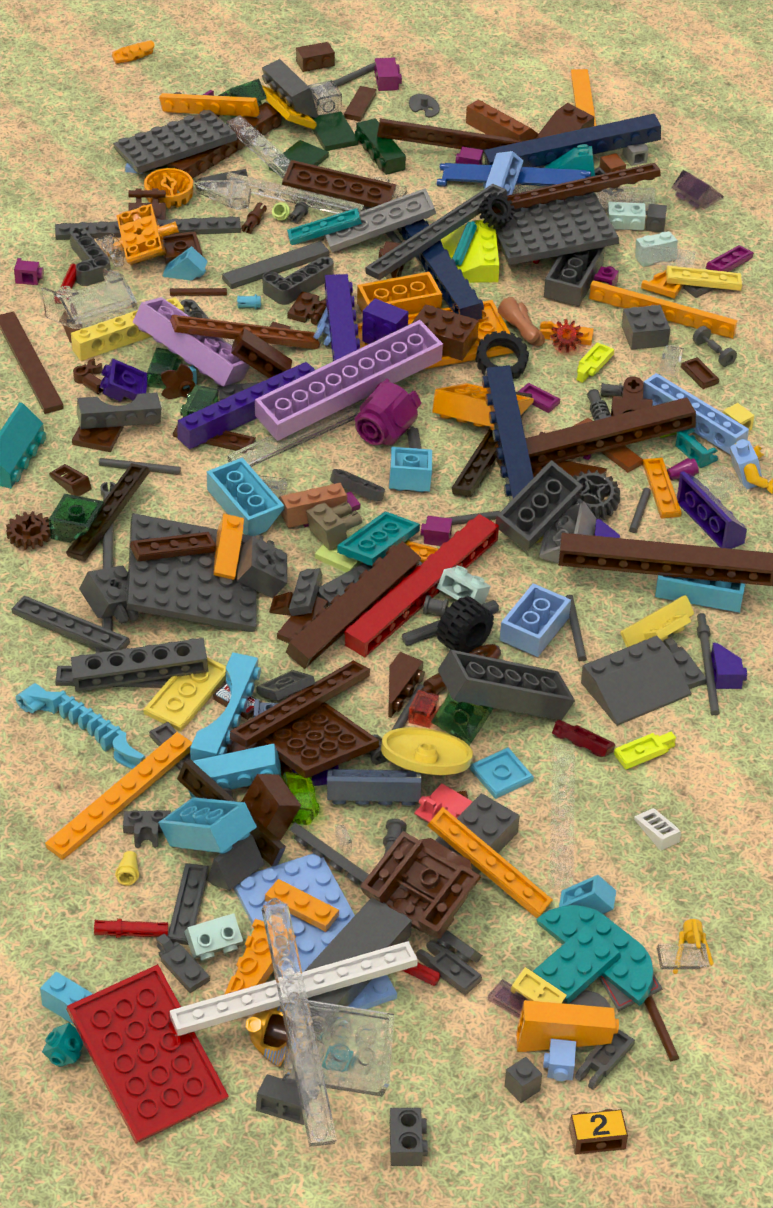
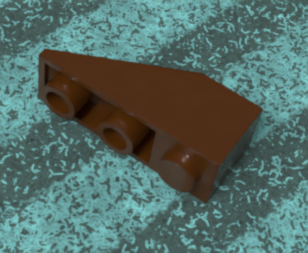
(403, 676)

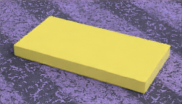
(185, 696)

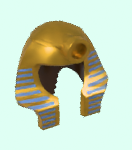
(269, 1034)

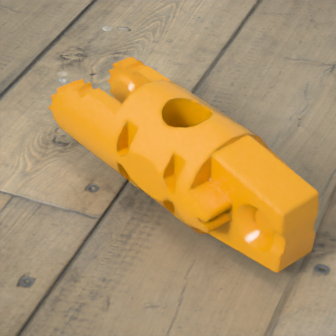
(133, 52)

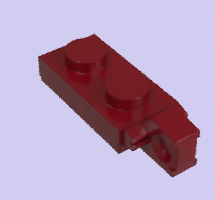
(583, 738)

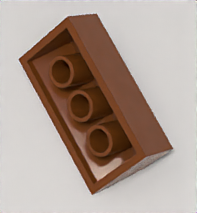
(496, 123)

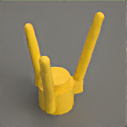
(694, 934)

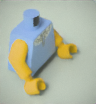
(747, 466)

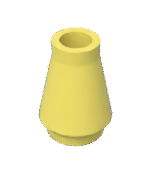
(127, 870)

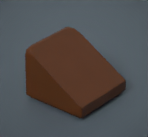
(281, 603)

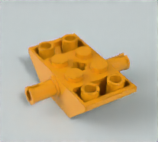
(142, 235)

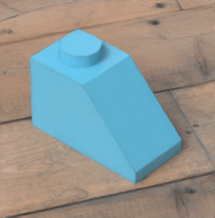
(186, 266)
(590, 893)

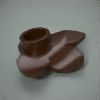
(176, 381)

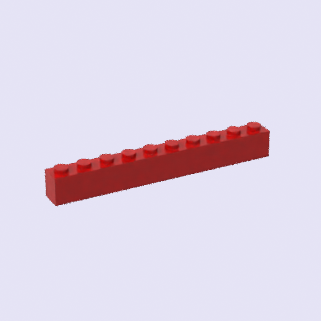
(410, 594)

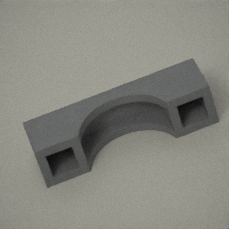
(97, 414)

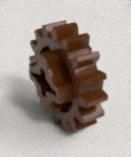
(28, 530)

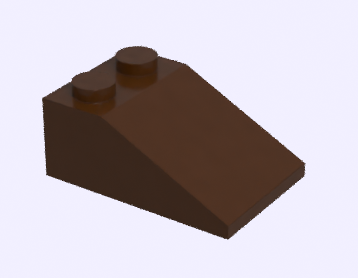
(566, 119)

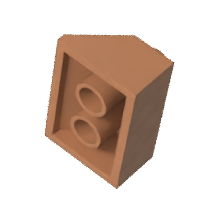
(299, 502)

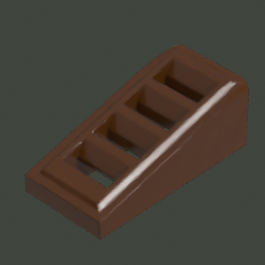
(73, 482)

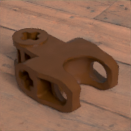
(631, 398)

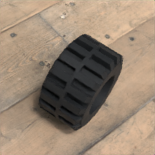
(465, 625)

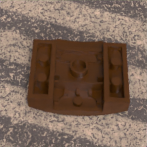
(422, 882)

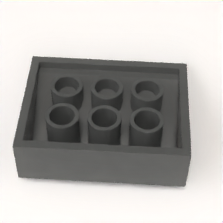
(635, 680)

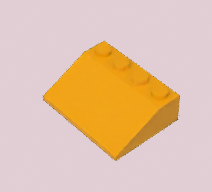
(469, 404)

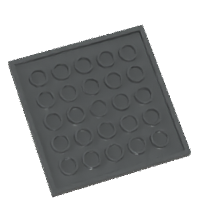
(556, 229)
(186, 584)

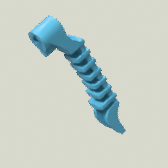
(105, 733)

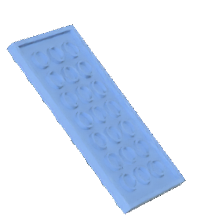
(316, 879)

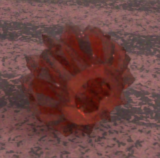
(574, 335)

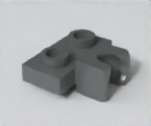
(144, 825)

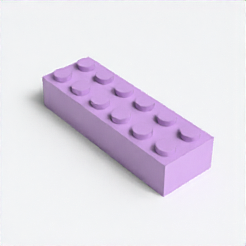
(206, 353)

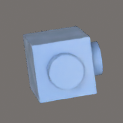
(560, 1059)

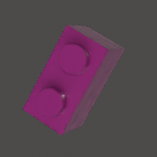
(387, 74)

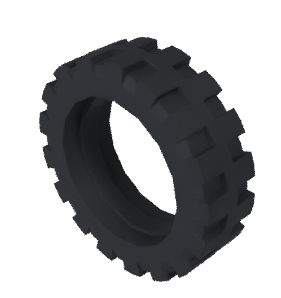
(505, 340)

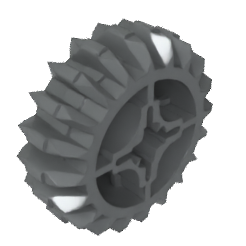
(596, 488)

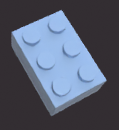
(535, 620)

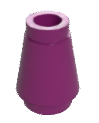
(688, 465)

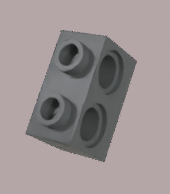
(404, 1137)

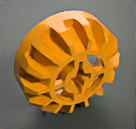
(171, 181)

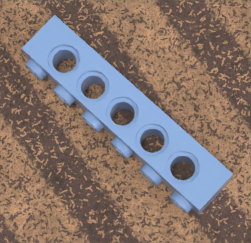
(710, 422)

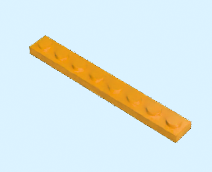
(673, 312)
(119, 796)

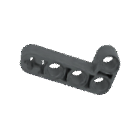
(92, 257)
(305, 279)

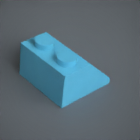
(410, 469)

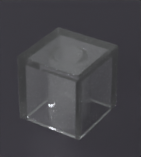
(326, 97)

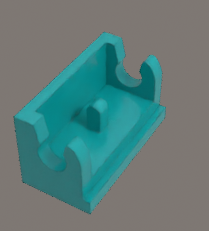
(694, 449)

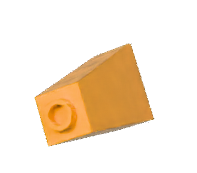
(579, 1023)

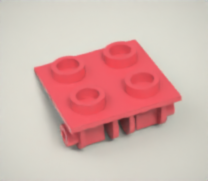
(442, 797)

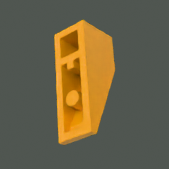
(228, 546)

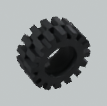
(491, 217)

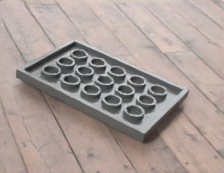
(174, 141)

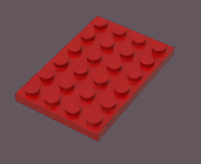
(141, 1059)

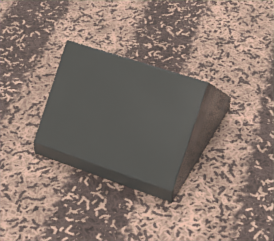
(235, 865)

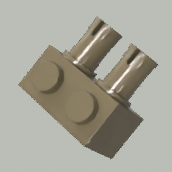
(329, 525)

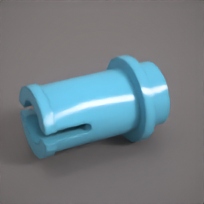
(249, 301)

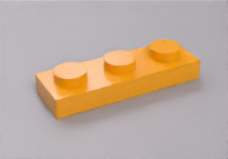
(304, 905)

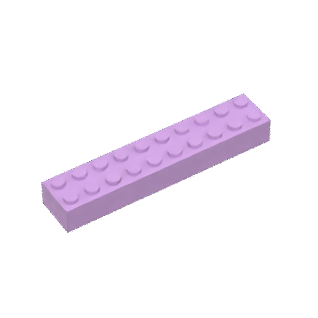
(347, 380)

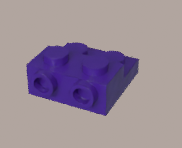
(122, 381)

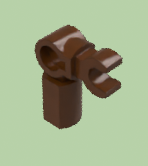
(84, 375)

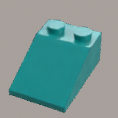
(575, 159)

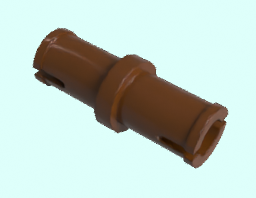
(254, 218)

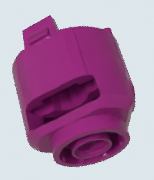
(387, 414)

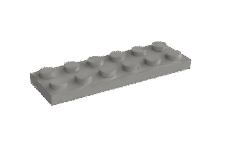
(384, 219)

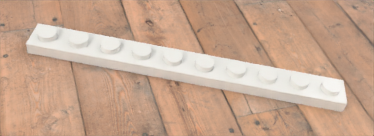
(317, 981)

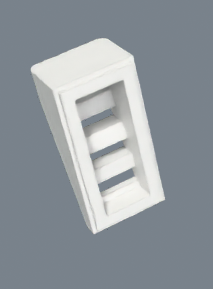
(661, 841)

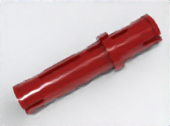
(130, 928)

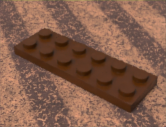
(338, 184)

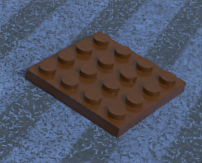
(320, 741)

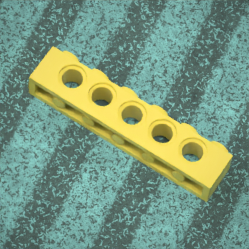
(110, 335)

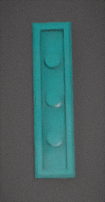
(324, 226)

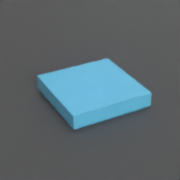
(501, 773)

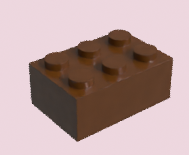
(454, 330)

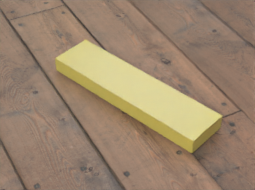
(703, 278)

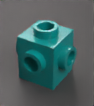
(63, 1045)

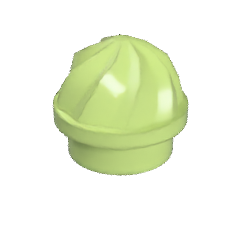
(280, 211)

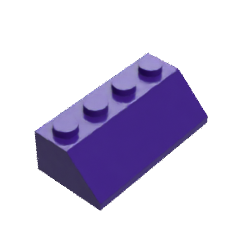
(709, 513)

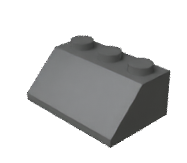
(575, 520)

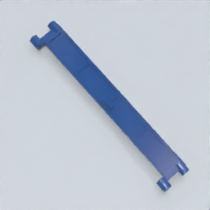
(527, 175)

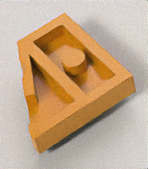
(660, 286)

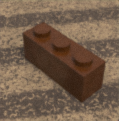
(260, 354)

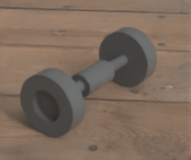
(726, 357)

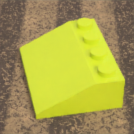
(482, 257)

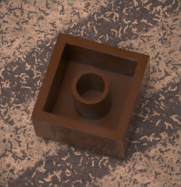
(272, 803)

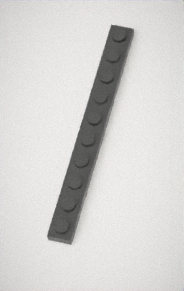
(201, 225)
(430, 234)
(356, 874)

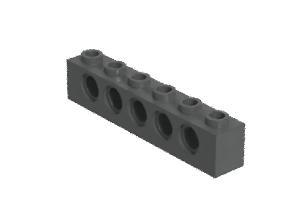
(139, 664)

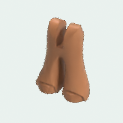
(518, 316)

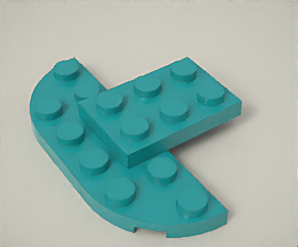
(592, 949)

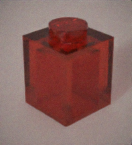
(423, 708)

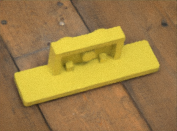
(660, 623)

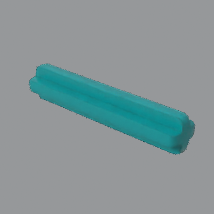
(464, 242)

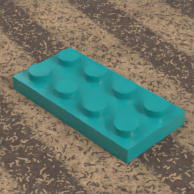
(377, 537)

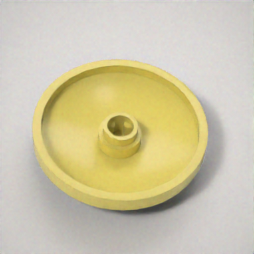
(426, 751)

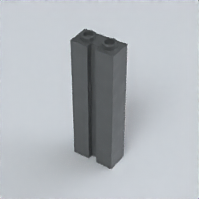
(369, 930)

